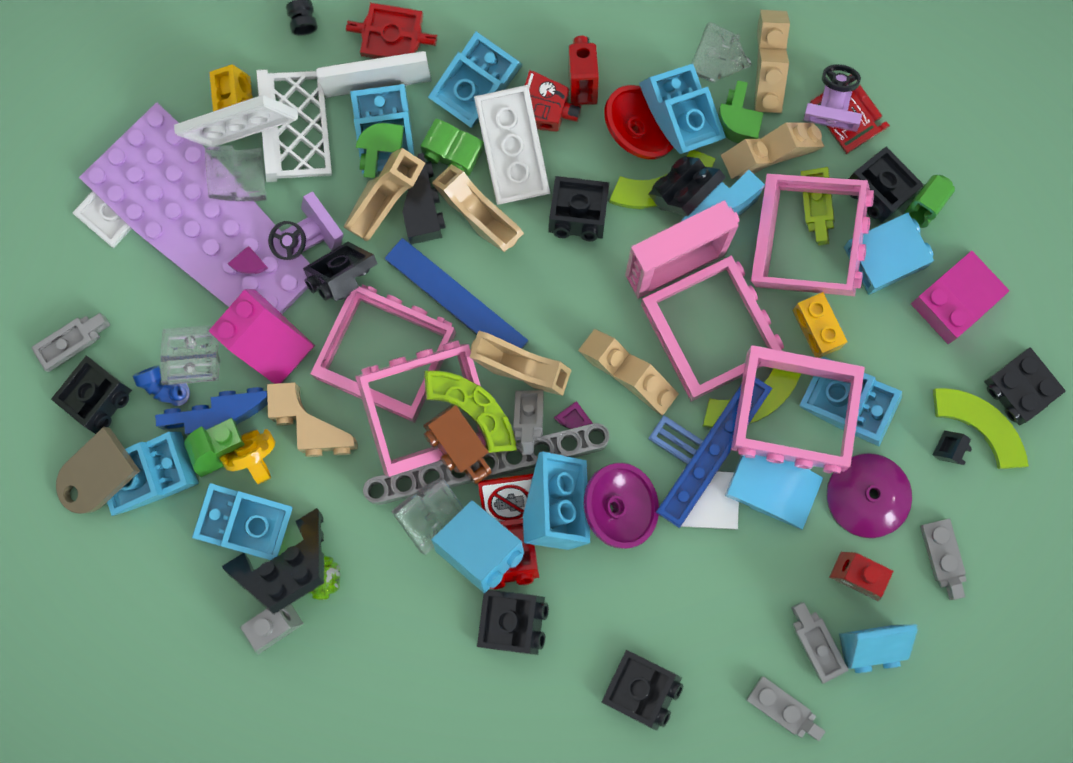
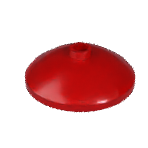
(634, 124)

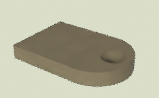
(96, 472)

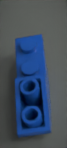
(223, 407)

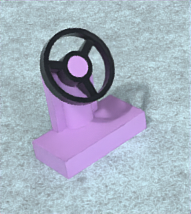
(836, 100)
(308, 232)

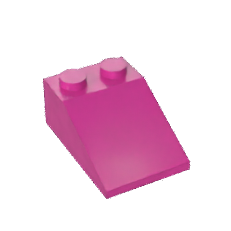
(960, 297)
(261, 336)

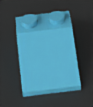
(556, 503)
(878, 646)

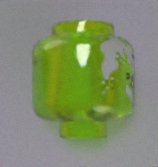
(331, 580)

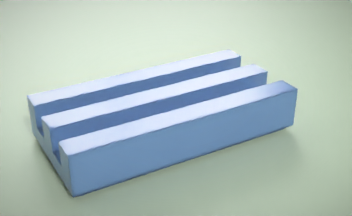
(658, 429)

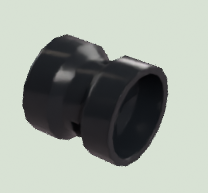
(301, 15)

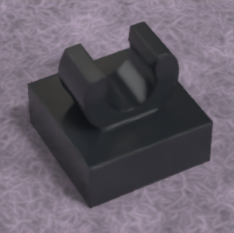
(952, 447)

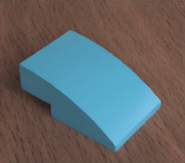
(474, 72)
(382, 105)
(683, 109)
(738, 196)
(877, 405)
(163, 472)
(775, 489)
(242, 522)

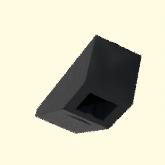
(419, 209)

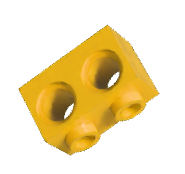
(229, 86)
(819, 325)

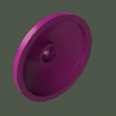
(632, 501)
(856, 510)

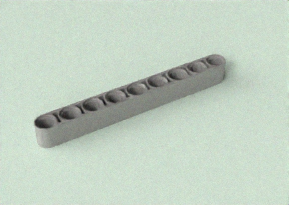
(501, 467)

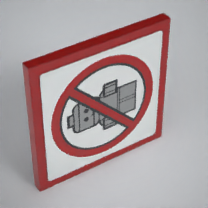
(505, 496)

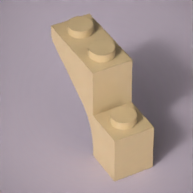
(772, 61)
(781, 144)
(383, 192)
(477, 209)
(515, 363)
(629, 370)
(312, 433)

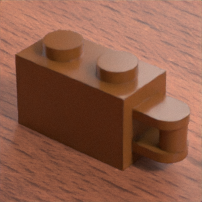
(457, 443)

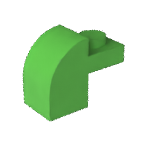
(737, 121)
(378, 138)
(208, 445)

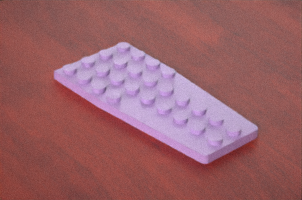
(162, 194)

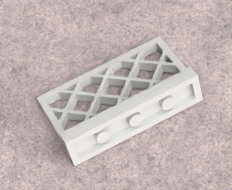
(270, 137)

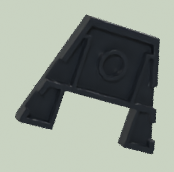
(287, 575)

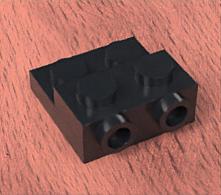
(891, 183)
(685, 186)
(578, 208)
(336, 271)
(1024, 387)
(92, 395)
(512, 622)
(643, 690)

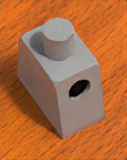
(268, 629)

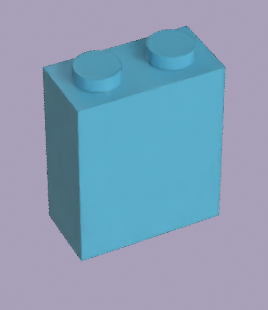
(892, 253)
(478, 546)

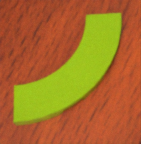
(634, 193)
(782, 385)
(476, 403)
(987, 420)

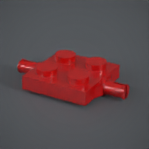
(390, 31)

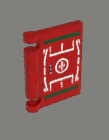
(859, 103)

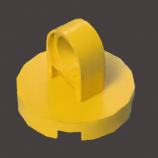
(251, 455)

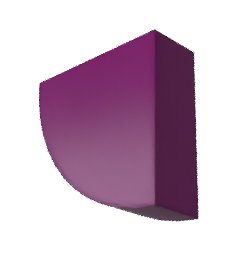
(247, 262)
(573, 417)

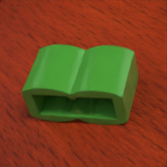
(451, 146)
(930, 200)

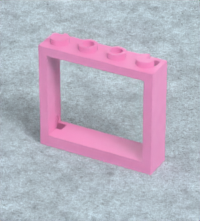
(767, 224)
(681, 249)
(393, 306)
(670, 343)
(399, 365)
(804, 365)

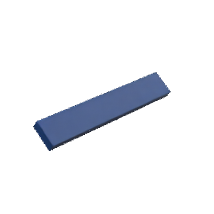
(450, 294)
(708, 459)

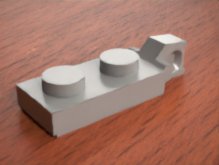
(69, 341)
(528, 418)
(945, 557)
(818, 644)
(784, 709)

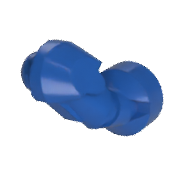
(150, 381)

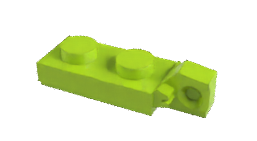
(819, 208)

